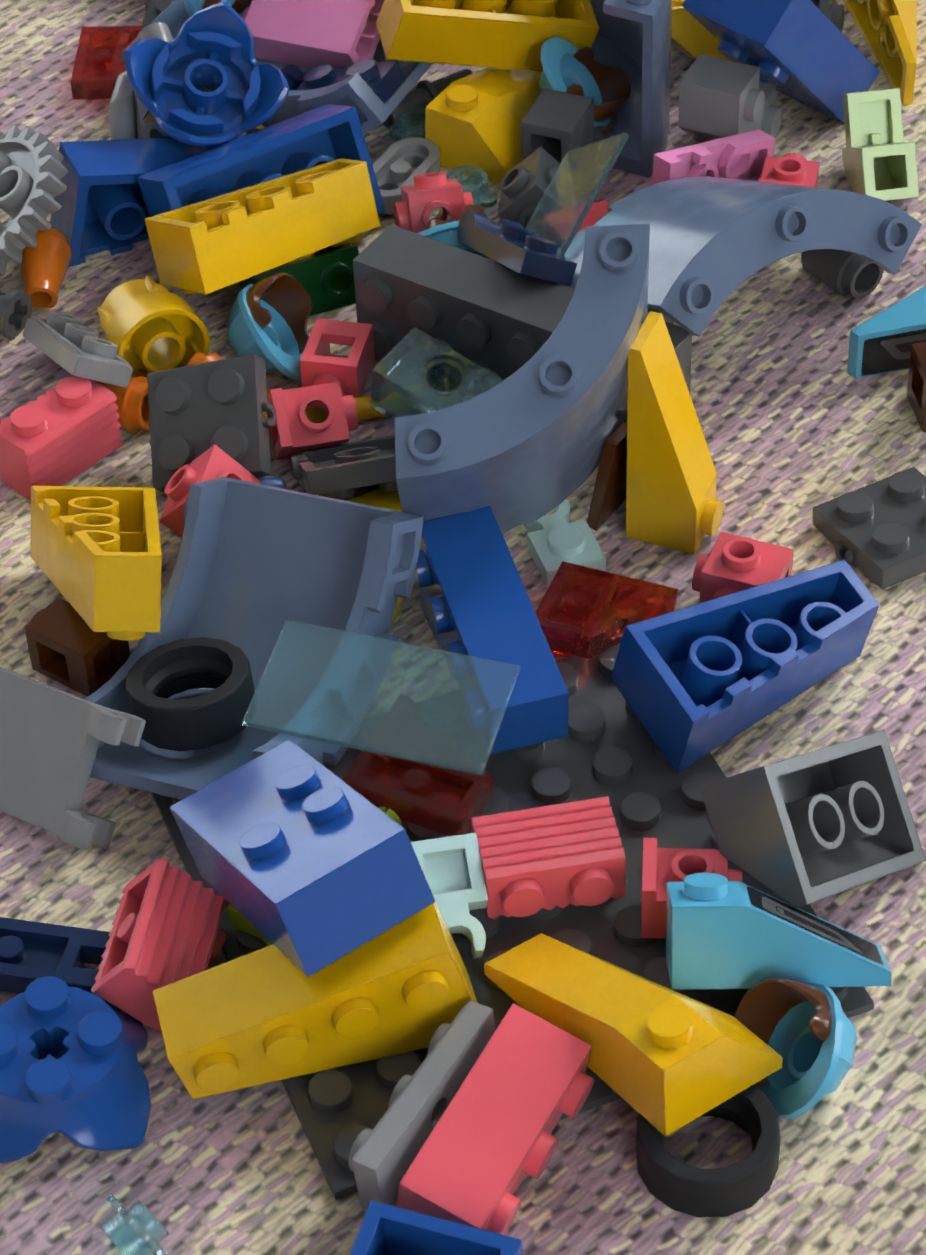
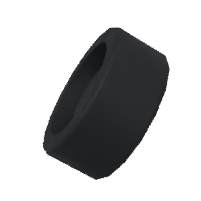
(186, 666)
(717, 1190)

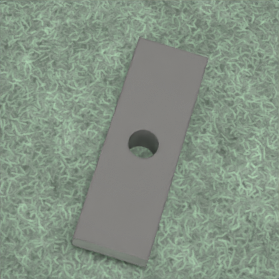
(78, 348)
(416, 1105)

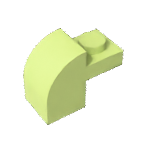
(875, 149)

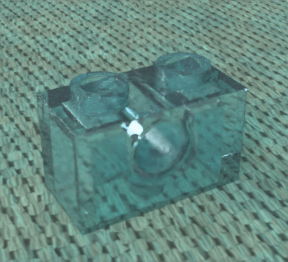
(426, 377)

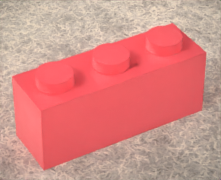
(499, 1124)

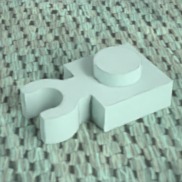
(557, 540)
(457, 883)

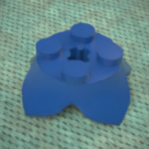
(210, 53)
(70, 1071)

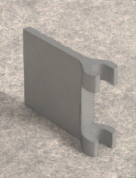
(50, 753)

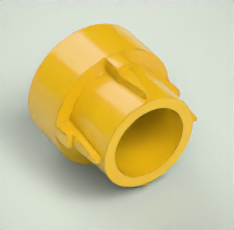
(152, 327)

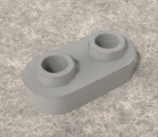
(400, 164)

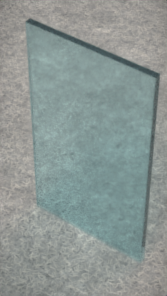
(574, 190)
(383, 696)

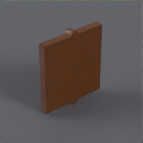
(611, 478)

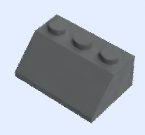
(817, 820)

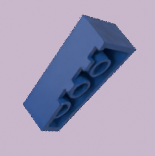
(103, 197)
(739, 657)

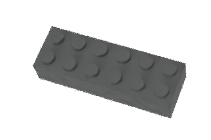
(465, 301)

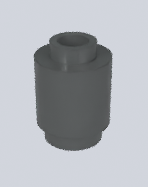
(843, 271)

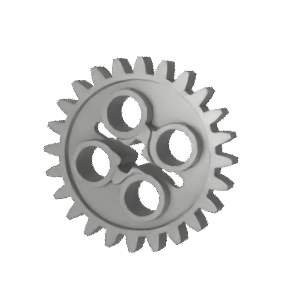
(27, 189)

